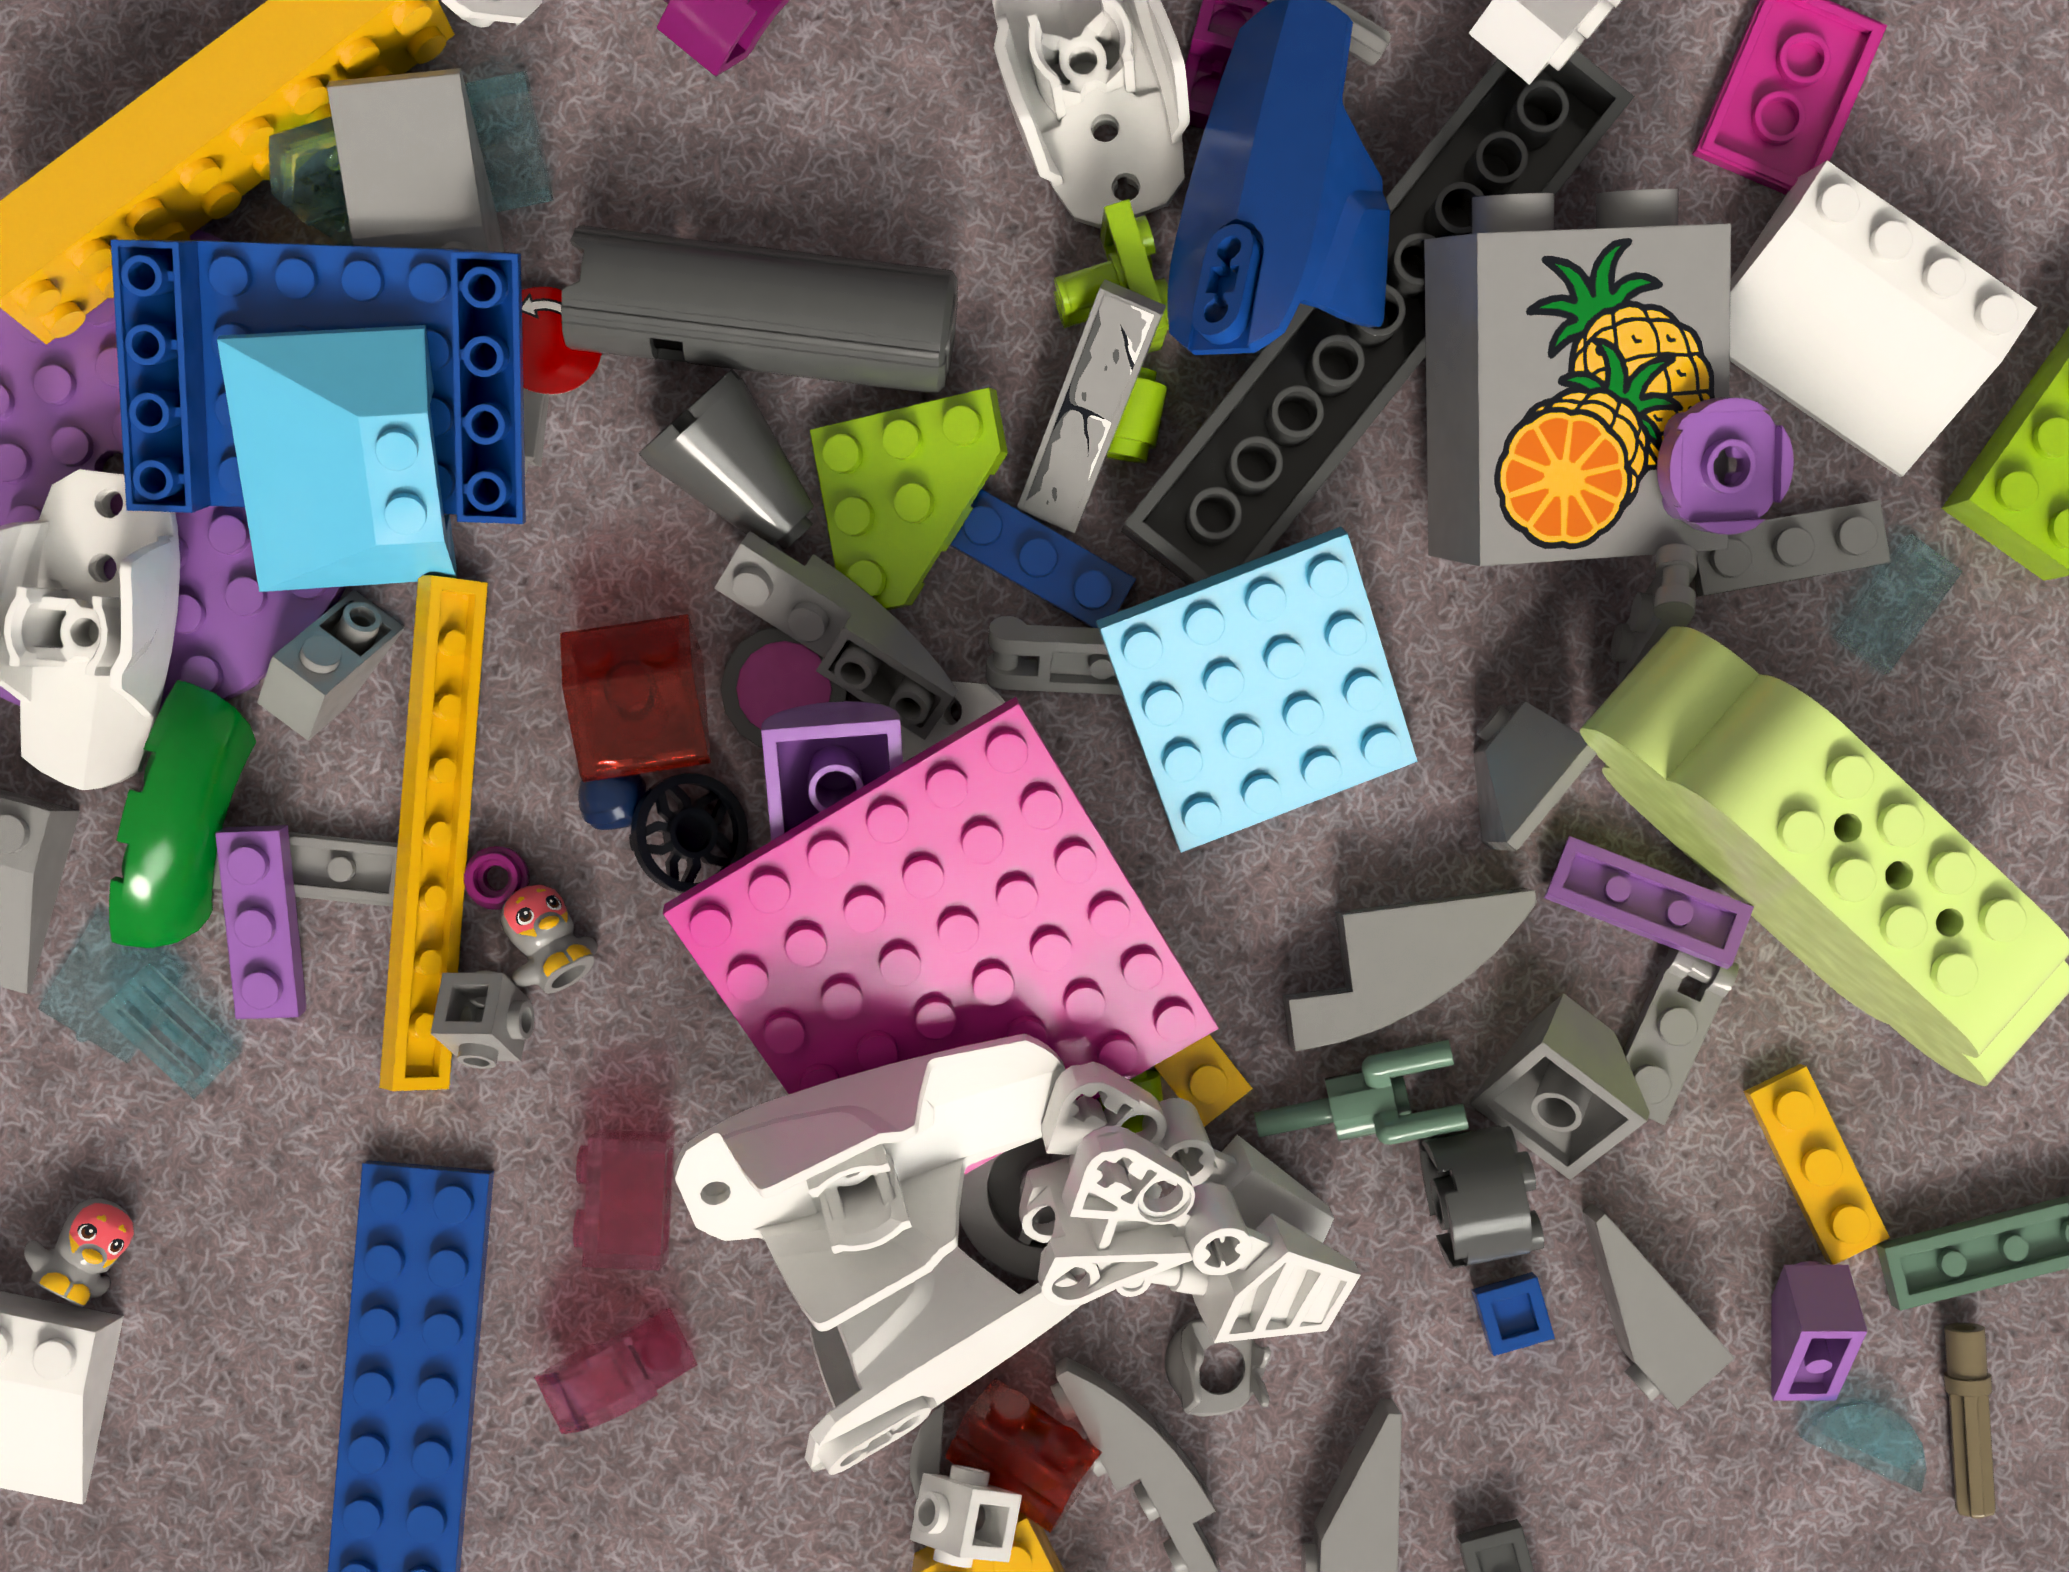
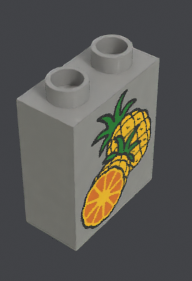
(1561, 371)

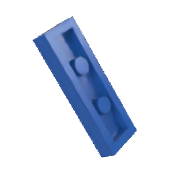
(1041, 561)

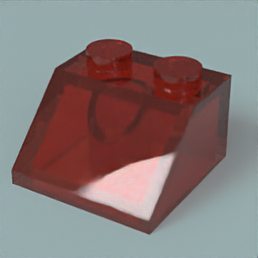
(635, 697)

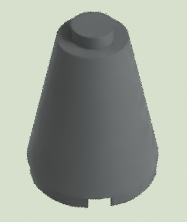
(733, 463)

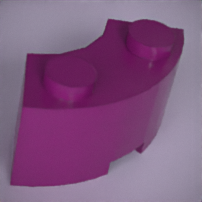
(718, 30)

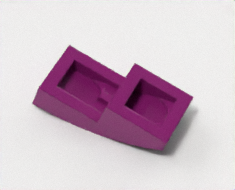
(1210, 50)

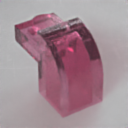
(616, 1374)

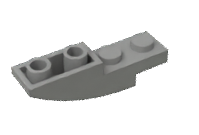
(856, 636)
(1136, 1449)

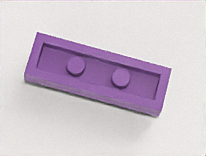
(1649, 902)
(261, 921)

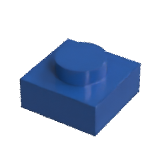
(1513, 1313)

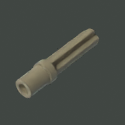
(1970, 1422)

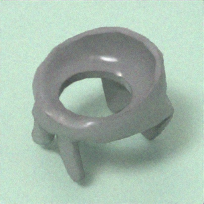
(1185, 1358)

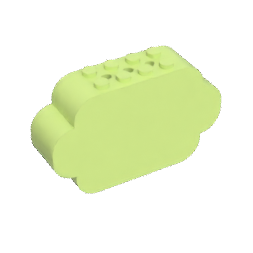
(1832, 852)

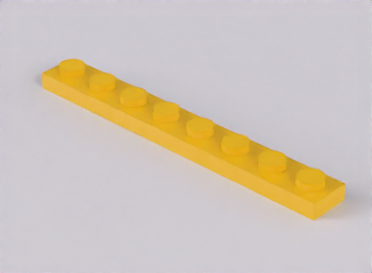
(432, 827)

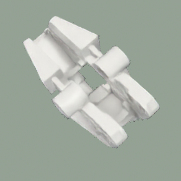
(1227, 1233)

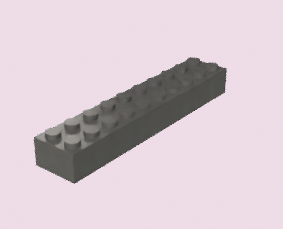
(1332, 378)

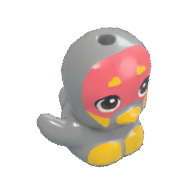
(544, 932)
(86, 1247)

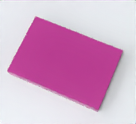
(1789, 90)

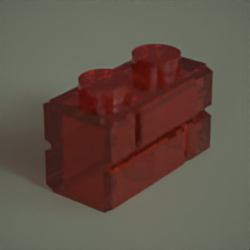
(1024, 1452)

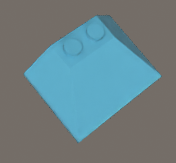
(337, 456)

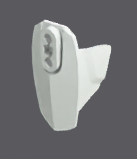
(1089, 67)
(83, 647)
(917, 1352)

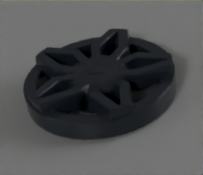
(687, 832)

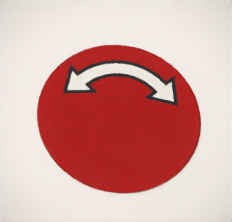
(547, 361)

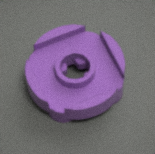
(1687, 462)

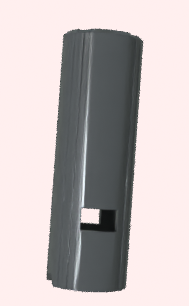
(761, 309)

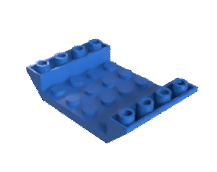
(186, 293)

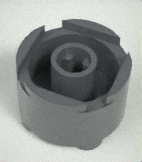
(1480, 1197)

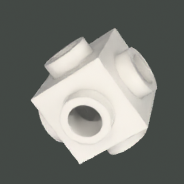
(965, 1517)

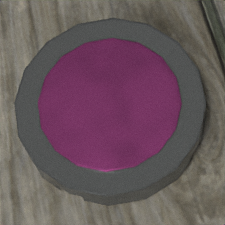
(770, 676)

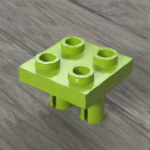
(1128, 252)

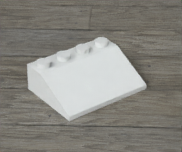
(1867, 318)
(52, 1393)

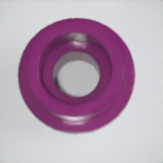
(476, 876)

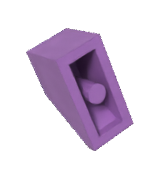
(1814, 1331)

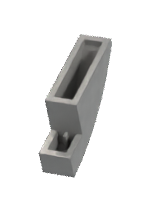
(1403, 961)

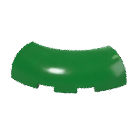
(172, 824)

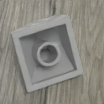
(1523, 771)
(1565, 1089)

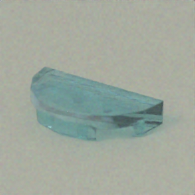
(1871, 1438)

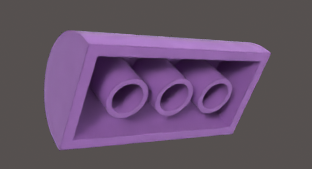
(823, 755)

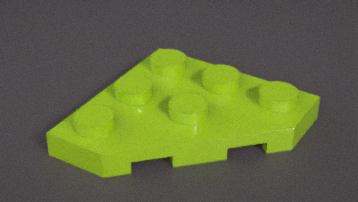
(904, 487)

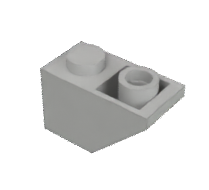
(327, 664)

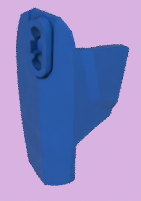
(1279, 192)

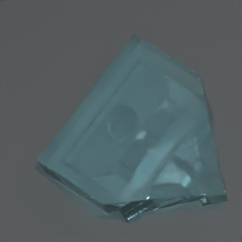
(309, 178)

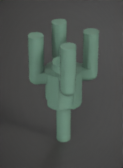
(1374, 1101)

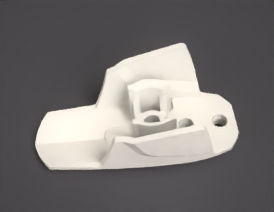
(866, 1170)

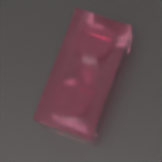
(625, 1199)

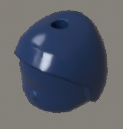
(610, 801)

